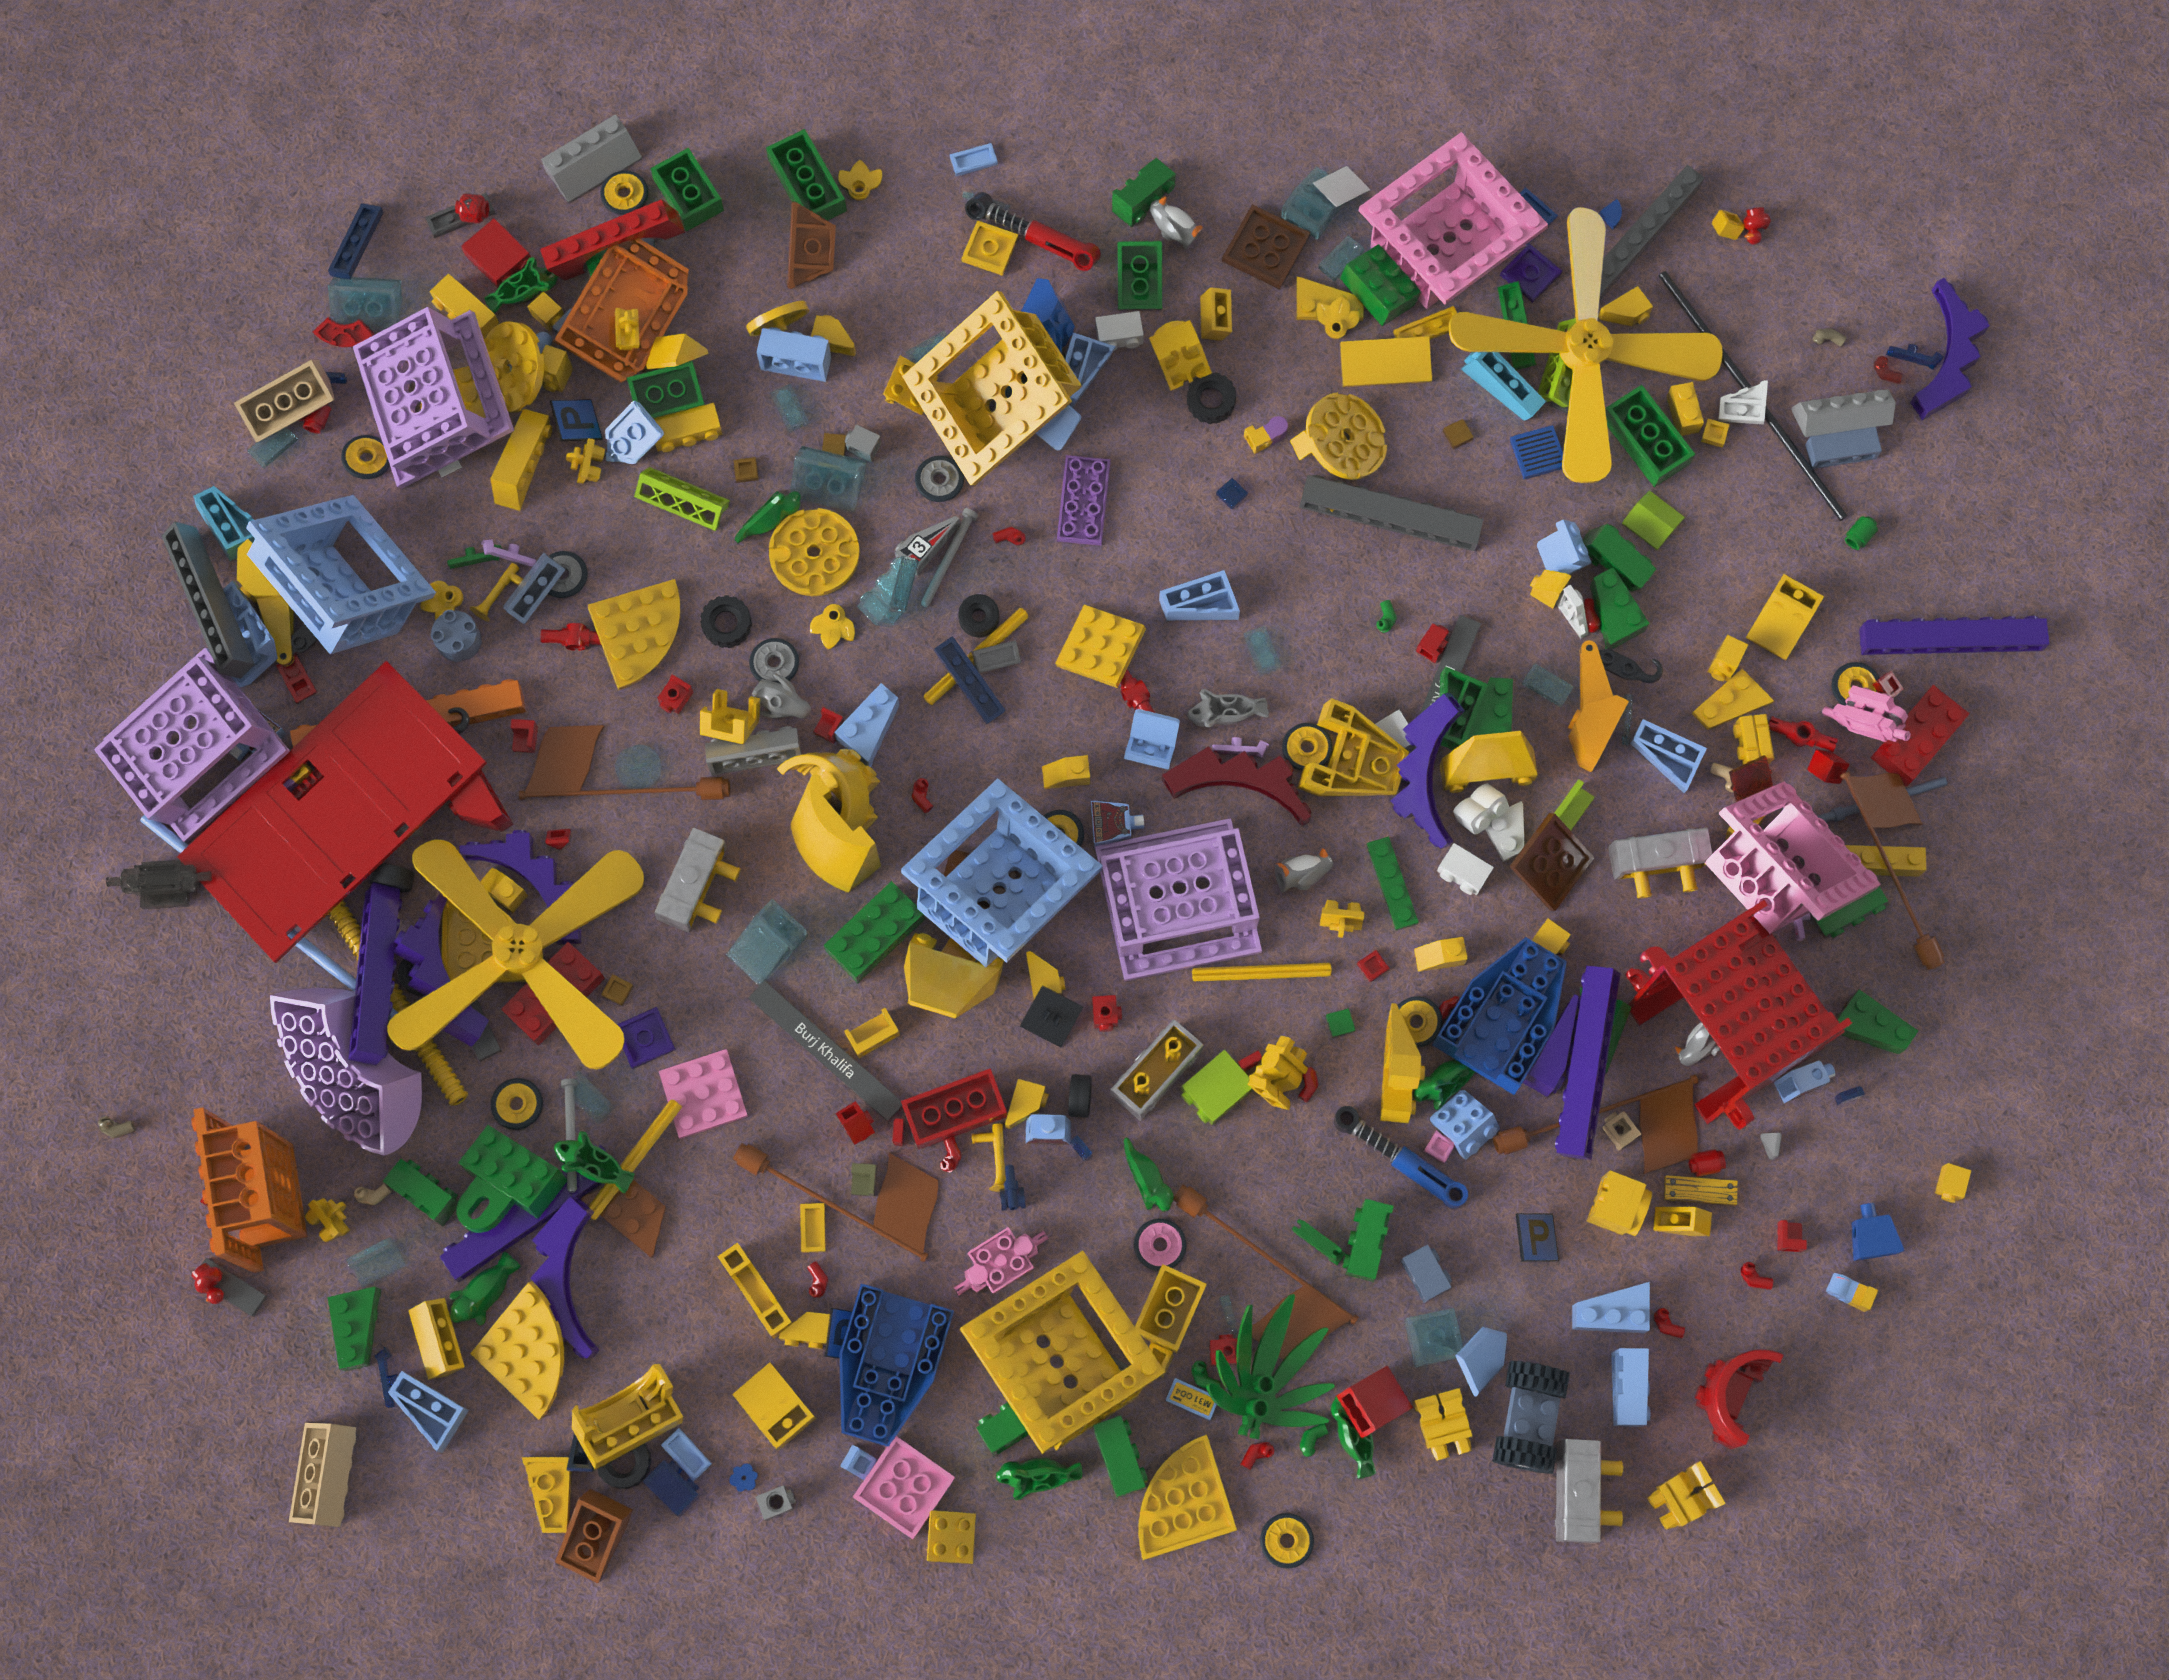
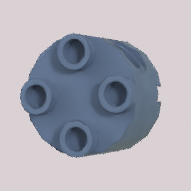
(456, 636)

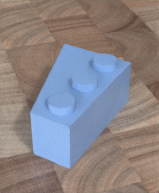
(1086, 360)
(1200, 600)
(868, 724)
(1669, 753)
(1615, 1312)
(1630, 1387)
(428, 1409)

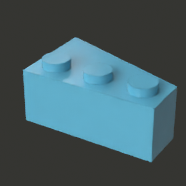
(224, 520)

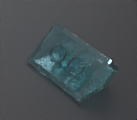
(368, 299)
(828, 478)

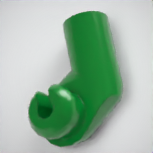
(1389, 617)
(1201, 1375)
(1309, 1439)

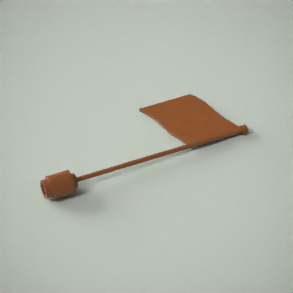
(566, 761)
(1888, 805)
(1664, 1123)
(901, 1207)
(1310, 1308)

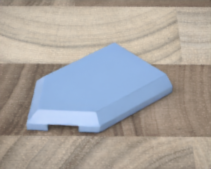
(631, 435)
(1482, 1358)

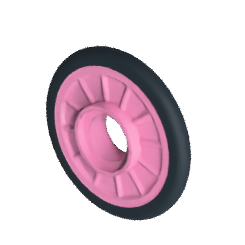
(1160, 1229)

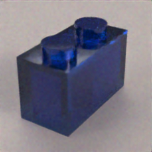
(672, 1487)

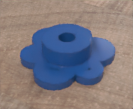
(736, 1479)

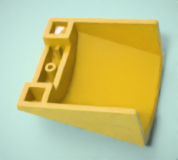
(828, 843)

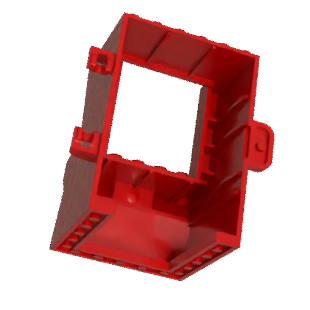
(1748, 1003)

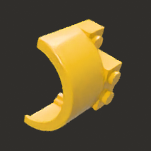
(845, 777)

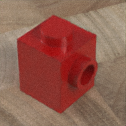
(1106, 1012)
(856, 1122)
(1227, 1345)

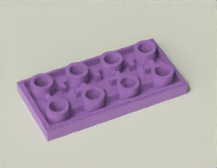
(1083, 500)

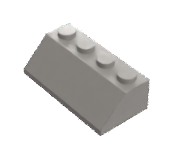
(591, 158)
(1845, 413)
(758, 751)

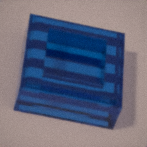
(1231, 493)
(1849, 1095)
(1080, 1147)

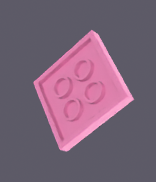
(706, 1093)
(904, 1487)

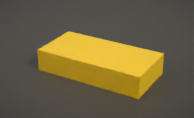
(813, 1227)

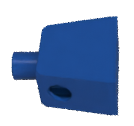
(1874, 1235)

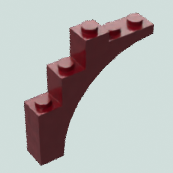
(1270, 780)

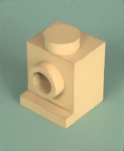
(1629, 1132)

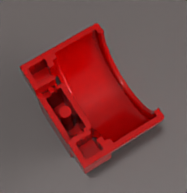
(1727, 1390)

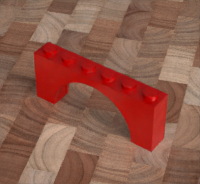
(651, 221)

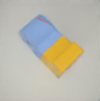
(1851, 1292)

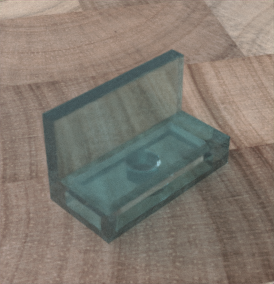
(591, 1099)
(376, 1261)

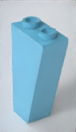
(1503, 382)

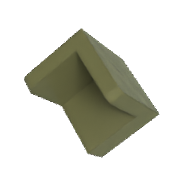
(863, 1179)

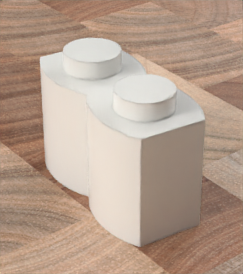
(1481, 808)

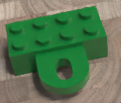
(505, 1176)

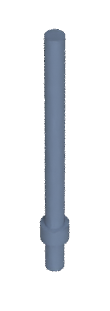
(1840, 813)

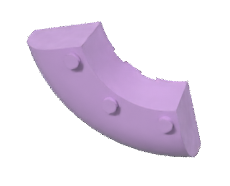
(361, 1100)

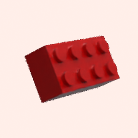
(1930, 726)
(527, 1010)
(954, 1109)

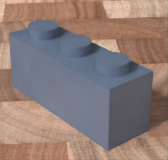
(1843, 447)
(533, 588)

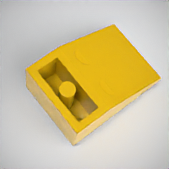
(1784, 617)
(774, 1406)

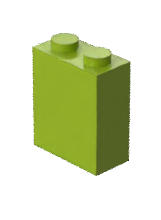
(1216, 1088)

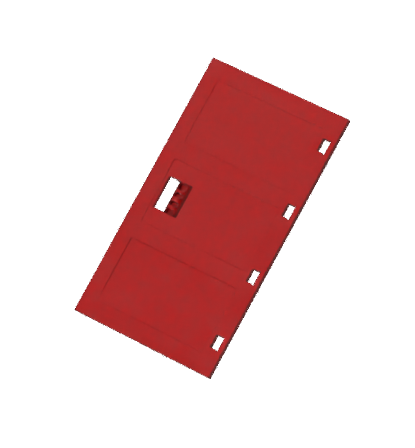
(286, 853)

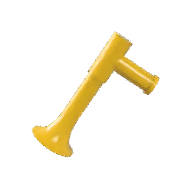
(509, 575)
(998, 1145)

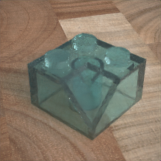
(1433, 1337)

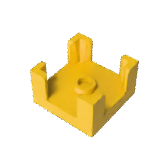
(728, 722)

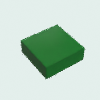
(1340, 1023)

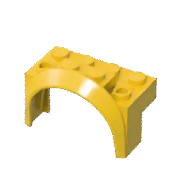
(625, 1420)

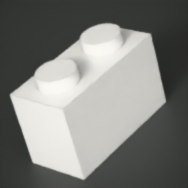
(1120, 329)
(1464, 870)

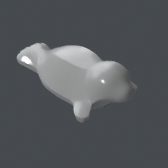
(1225, 709)

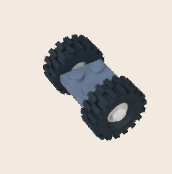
(1531, 1417)

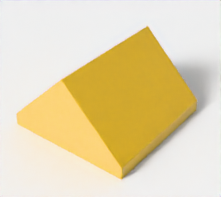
(674, 351)

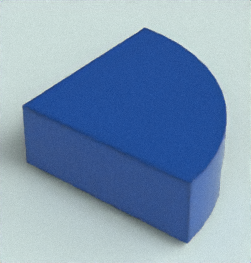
(1612, 214)

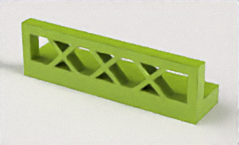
(1562, 377)
(684, 491)
(1574, 805)

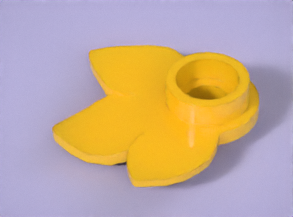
(860, 178)
(1338, 313)
(441, 601)
(830, 629)

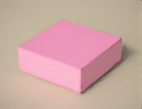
(1439, 1147)

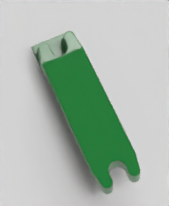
(471, 558)
(1319, 1241)

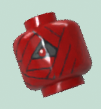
(472, 208)

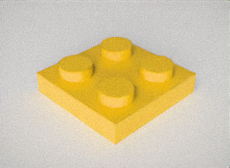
(990, 248)

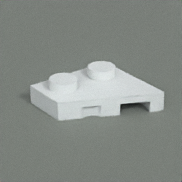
(1745, 406)
(1573, 609)
(1508, 832)

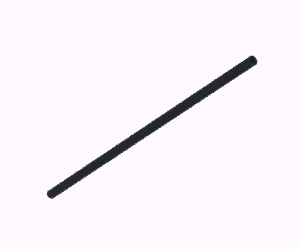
(1769, 418)

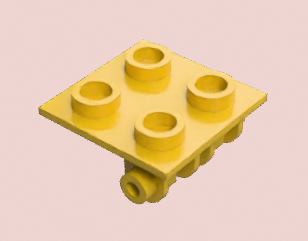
(898, 390)
(951, 1537)

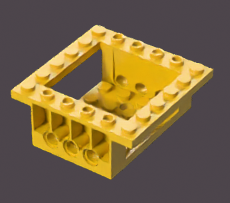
(961, 409)
(1023, 1372)

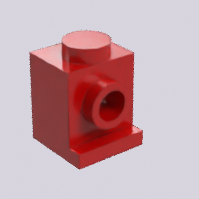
(1433, 642)
(676, 703)

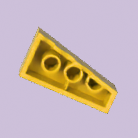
(520, 459)

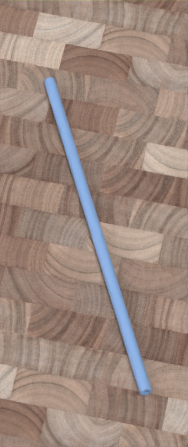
(305, 945)

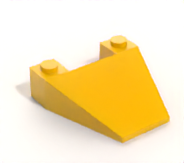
(1361, 759)
(1489, 759)
(946, 981)
(1400, 1071)

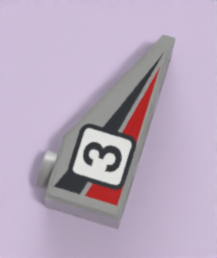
(927, 542)

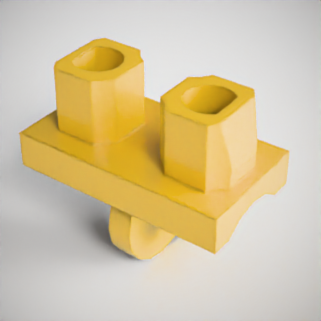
(627, 329)
(590, 452)
(1341, 919)
(330, 1215)

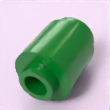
(1861, 532)

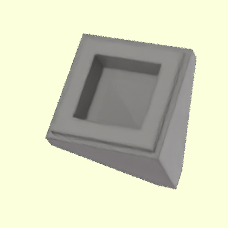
(1771, 1143)

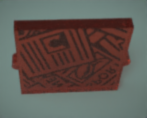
(1751, 778)

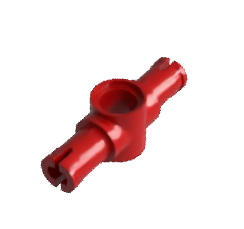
(572, 637)
(1135, 693)
(1814, 737)

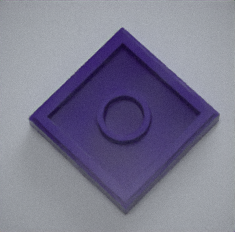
(1532, 271)
(645, 1038)

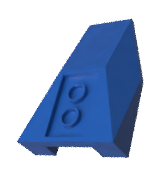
(1506, 1015)
(888, 1362)

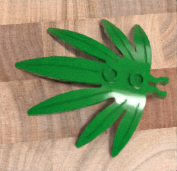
(1257, 1391)

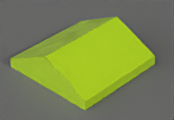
(1653, 520)

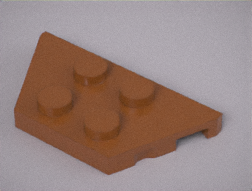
(810, 246)
(635, 1215)

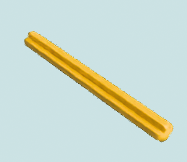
(993, 639)
(1261, 972)
(636, 1154)

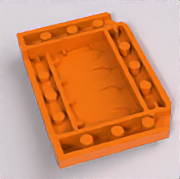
(626, 278)

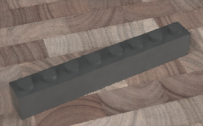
(1649, 227)
(1391, 513)
(207, 600)

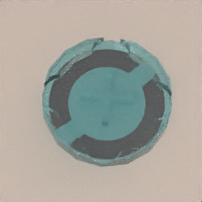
(638, 767)

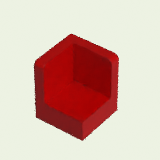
(828, 725)
(524, 735)
(1827, 766)
(1790, 1237)

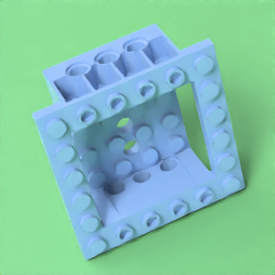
(321, 587)
(1026, 842)

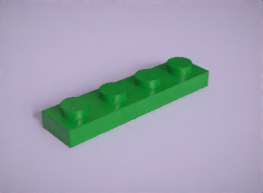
(1514, 310)
(1392, 883)

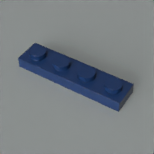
(355, 241)
(969, 680)

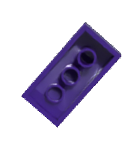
(1551, 1063)

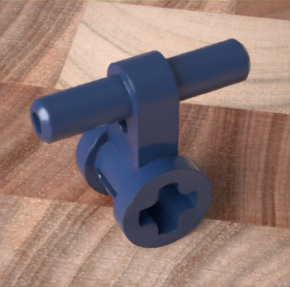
(1012, 1195)

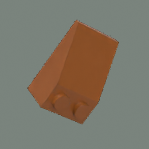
(593, 1535)

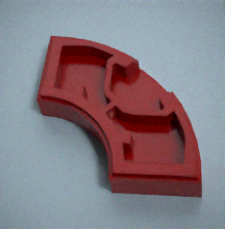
(341, 334)

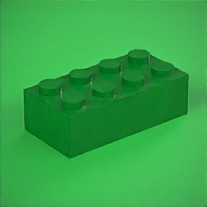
(806, 175)
(1648, 436)
(874, 932)

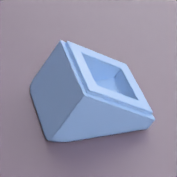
(858, 1462)

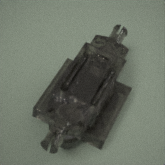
(160, 883)

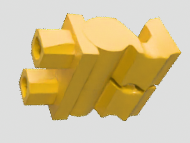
(1279, 1072)
(1451, 1428)
(1679, 1501)

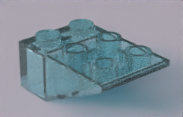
(1309, 206)
(891, 593)
(767, 942)

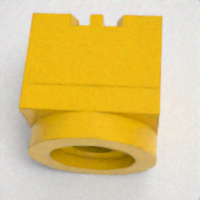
(1179, 353)
(1620, 1204)

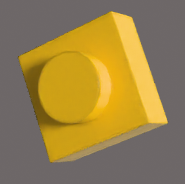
(1715, 433)

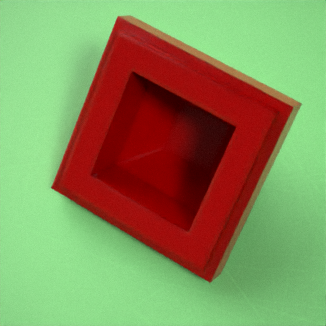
(558, 838)

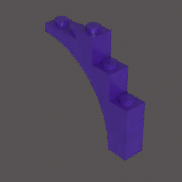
(1960, 353)
(1418, 767)
(518, 857)
(421, 947)
(553, 1277)

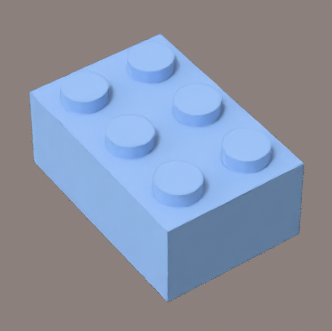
(794, 354)

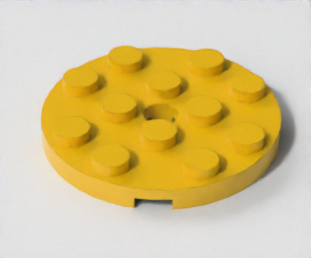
(516, 345)
(1349, 414)
(816, 574)

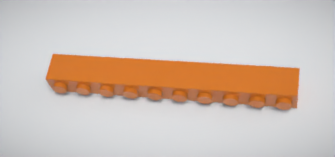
(481, 704)

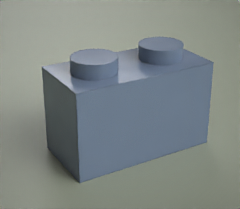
(1426, 1273)

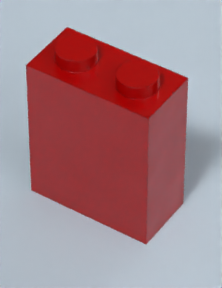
(496, 252)
(1374, 1401)

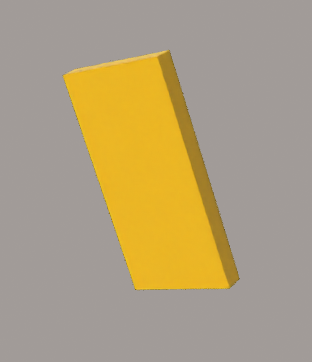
(1385, 361)

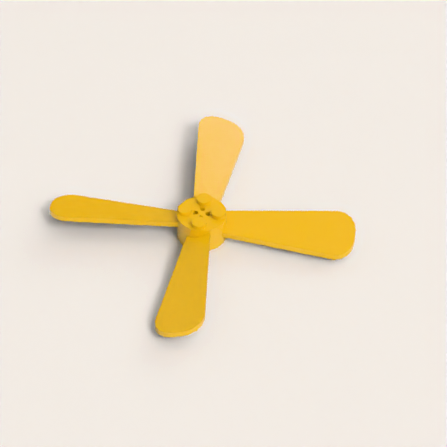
(1586, 347)
(583, 1024)

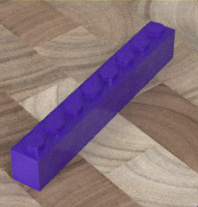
(1953, 635)
(374, 974)
(1588, 1062)
(481, 1248)

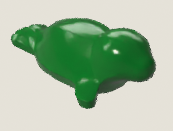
(522, 286)
(770, 515)
(1443, 1083)
(591, 1162)
(1148, 1179)
(482, 1291)
(1358, 1448)
(1037, 1475)

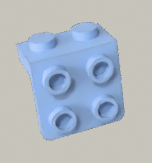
(1060, 428)
(1564, 549)
(1152, 739)
(1465, 1123)

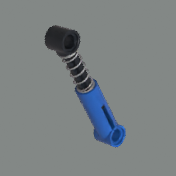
(1403, 1159)

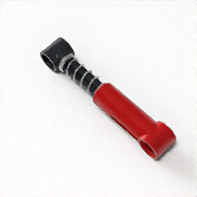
(1035, 232)

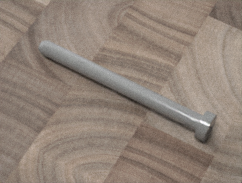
(969, 516)
(569, 1086)

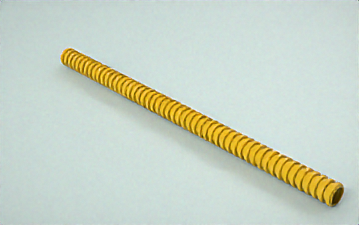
(430, 1055)

